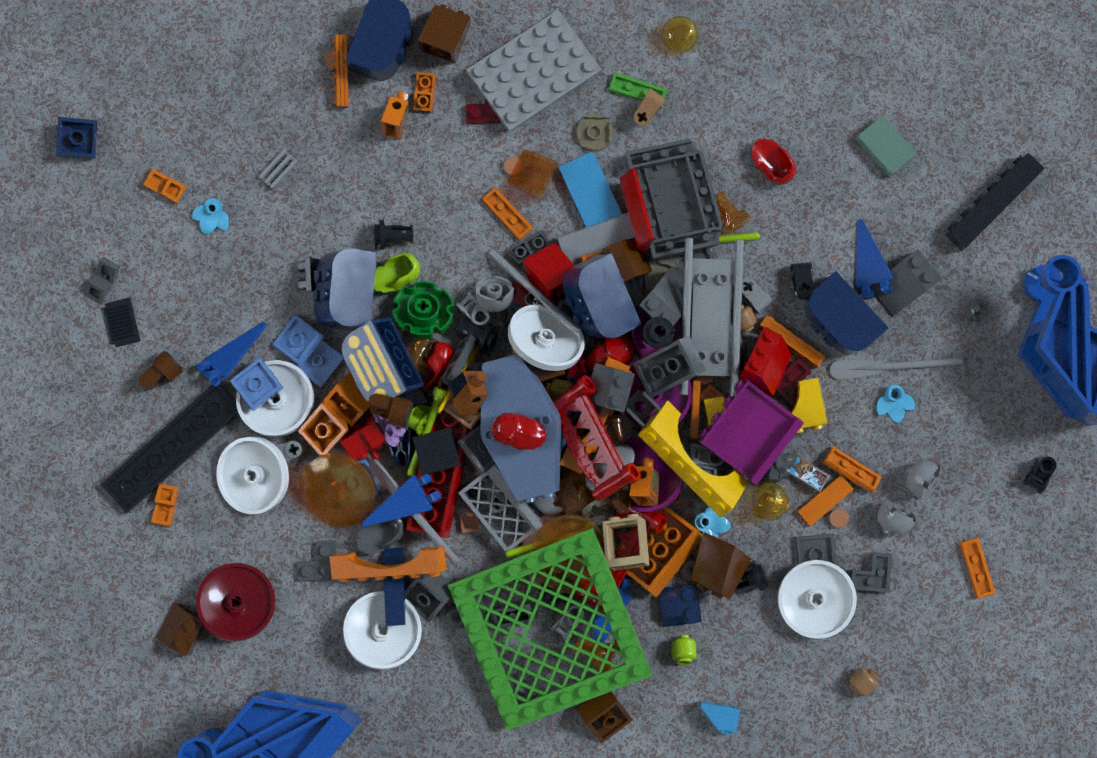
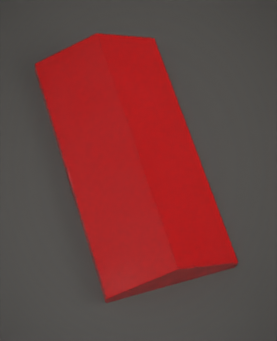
(637, 210)

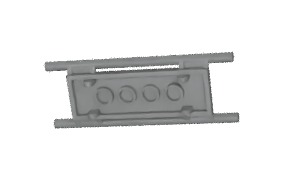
(712, 312)

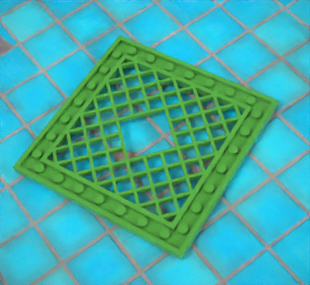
(517, 714)

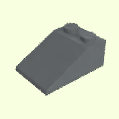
(909, 281)
(665, 298)
(669, 366)

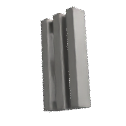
(267, 180)

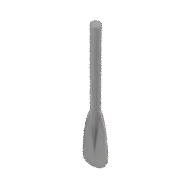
(556, 311)
(860, 368)
(388, 482)

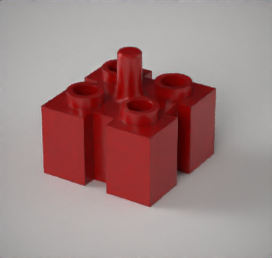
(363, 438)

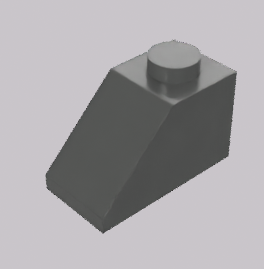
(512, 612)

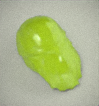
(396, 273)

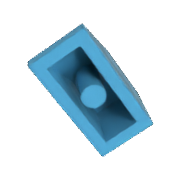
(722, 716)

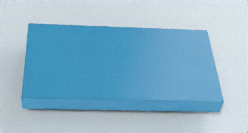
(589, 189)

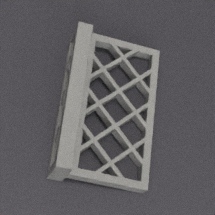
(524, 509)

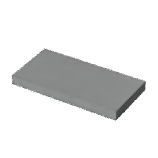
(595, 237)

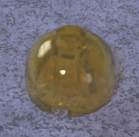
(679, 34)
(772, 503)

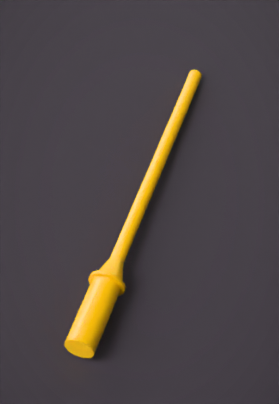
(470, 359)

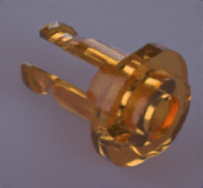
(729, 214)
(419, 353)

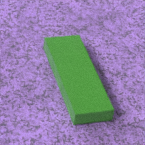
(633, 87)

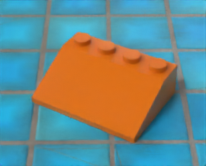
(666, 556)

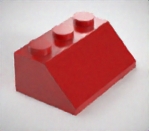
(767, 362)

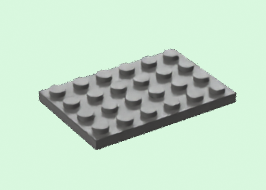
(533, 71)

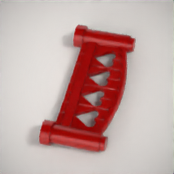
(616, 474)
(630, 540)

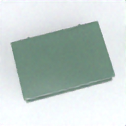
(885, 146)

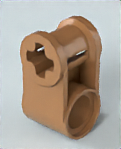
(650, 104)

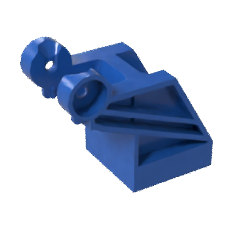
(1059, 338)
(277, 728)

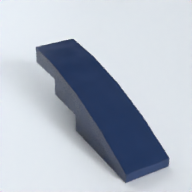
(394, 590)

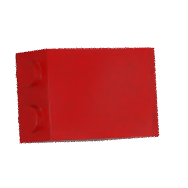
(547, 271)

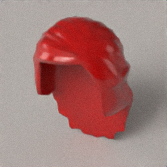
(773, 161)
(617, 348)
(438, 361)
(518, 431)

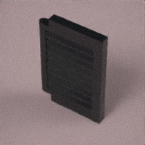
(120, 322)

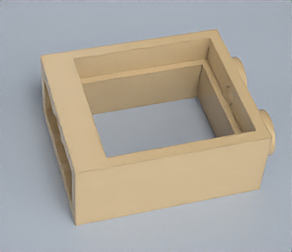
(627, 562)

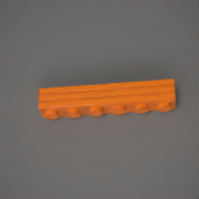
(341, 76)
(795, 343)

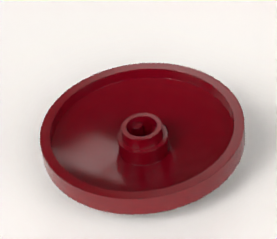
(240, 584)

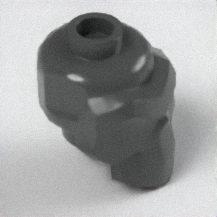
(780, 468)

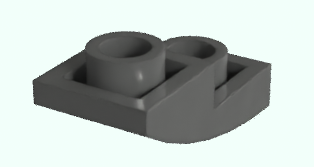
(529, 246)

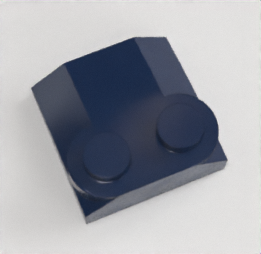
(76, 138)
(680, 605)

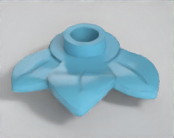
(211, 219)
(895, 406)
(714, 523)

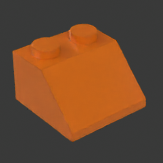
(323, 429)

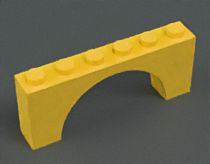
(808, 405)
(662, 436)

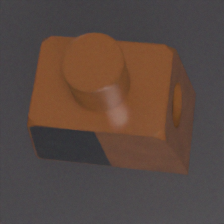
(468, 392)

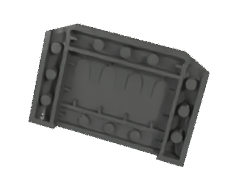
(677, 197)

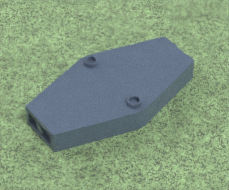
(517, 389)

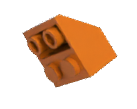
(347, 400)

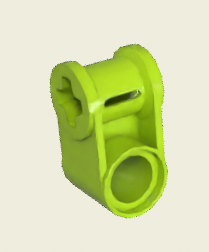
(418, 418)

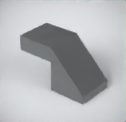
(101, 283)

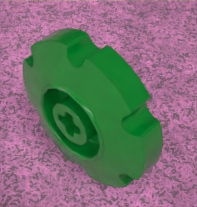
(422, 324)

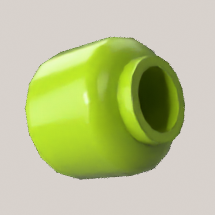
(683, 650)

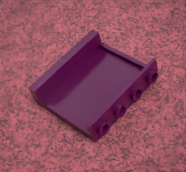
(750, 431)

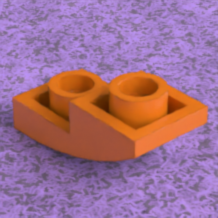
(424, 91)

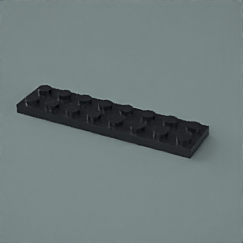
(171, 447)

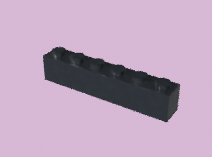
(998, 197)

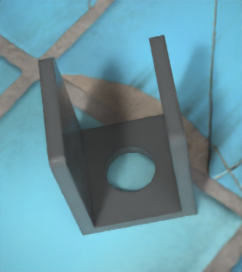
(649, 404)

